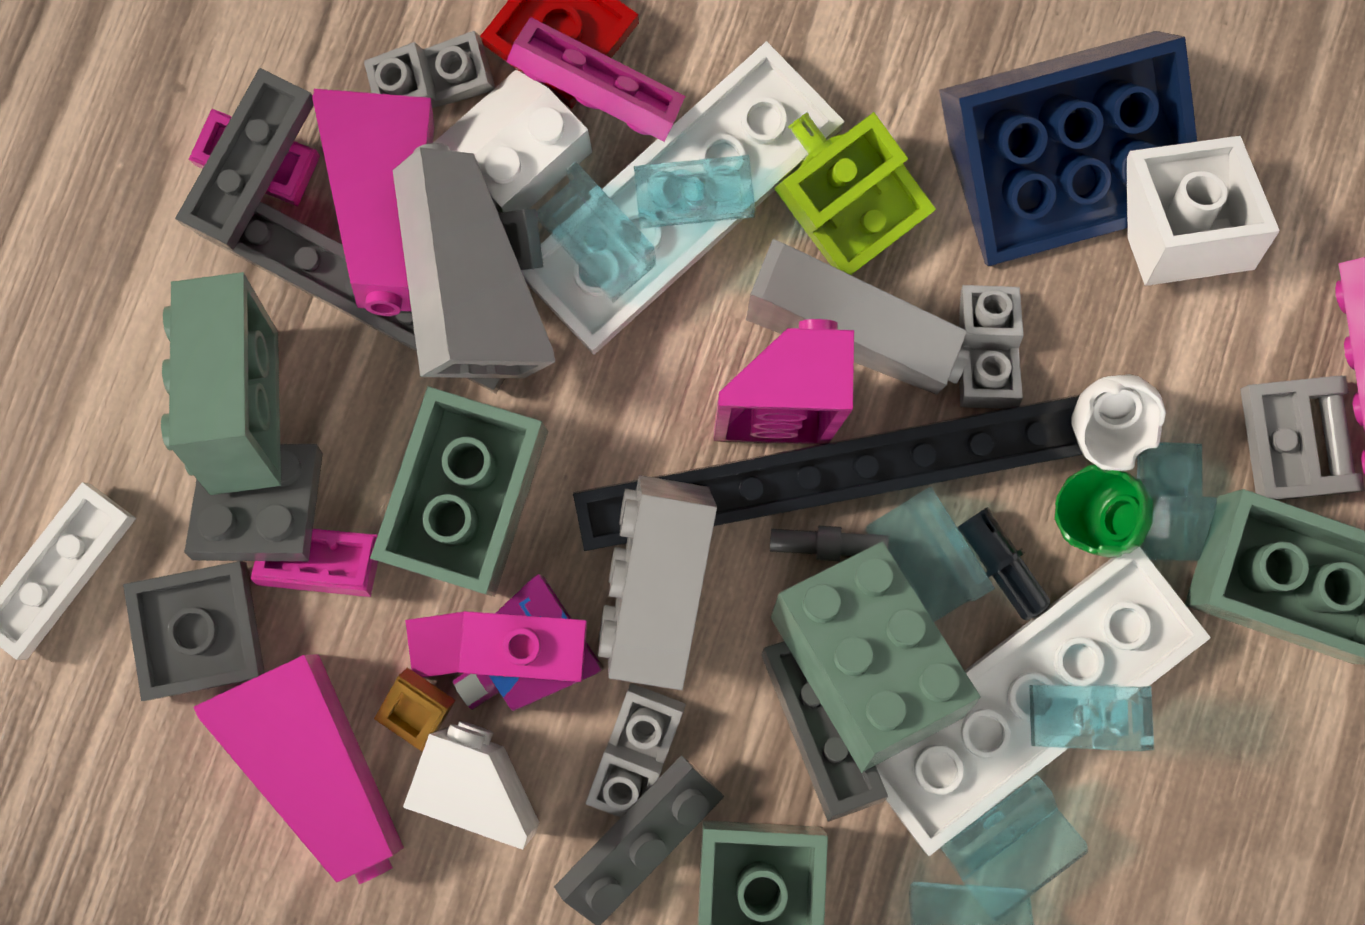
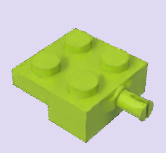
(852, 192)

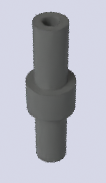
(826, 543)

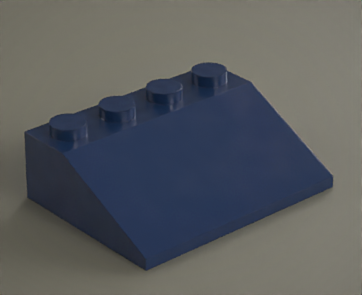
(1052, 140)

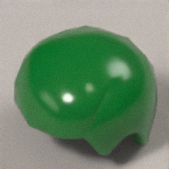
(1104, 511)

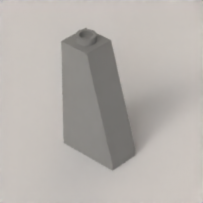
(462, 273)
(887, 330)

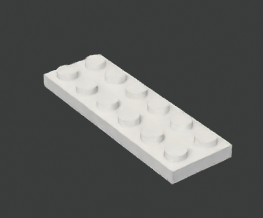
(737, 118)
(1107, 629)

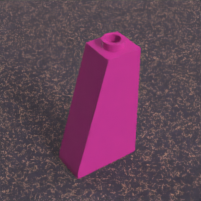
(362, 144)
(307, 764)

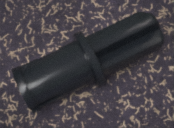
(1005, 564)

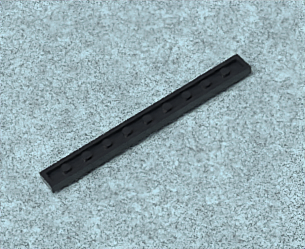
(857, 466)

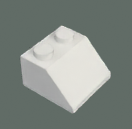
(520, 141)
(1196, 211)
(472, 786)

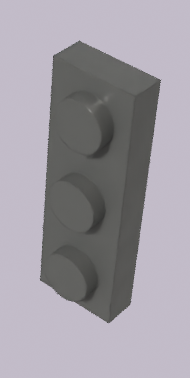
(246, 159)
(829, 763)
(638, 842)

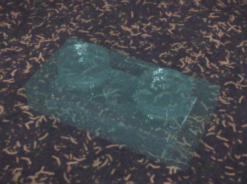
(694, 191)

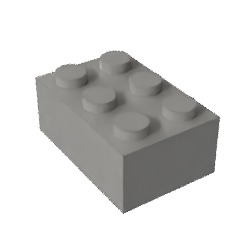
(657, 581)

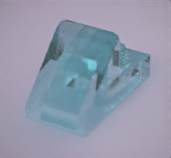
(1179, 508)
(1092, 717)

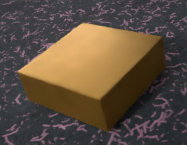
(414, 708)

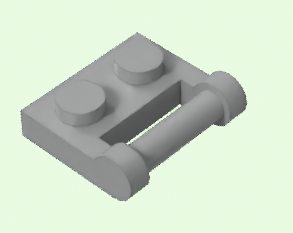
(1285, 441)

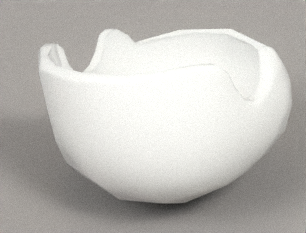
(1118, 421)

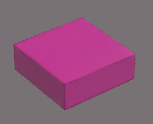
(435, 644)

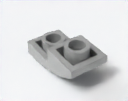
(440, 72)
(993, 340)
(635, 750)

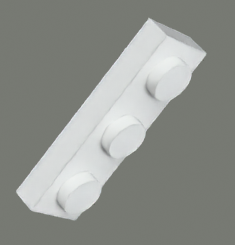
(58, 568)

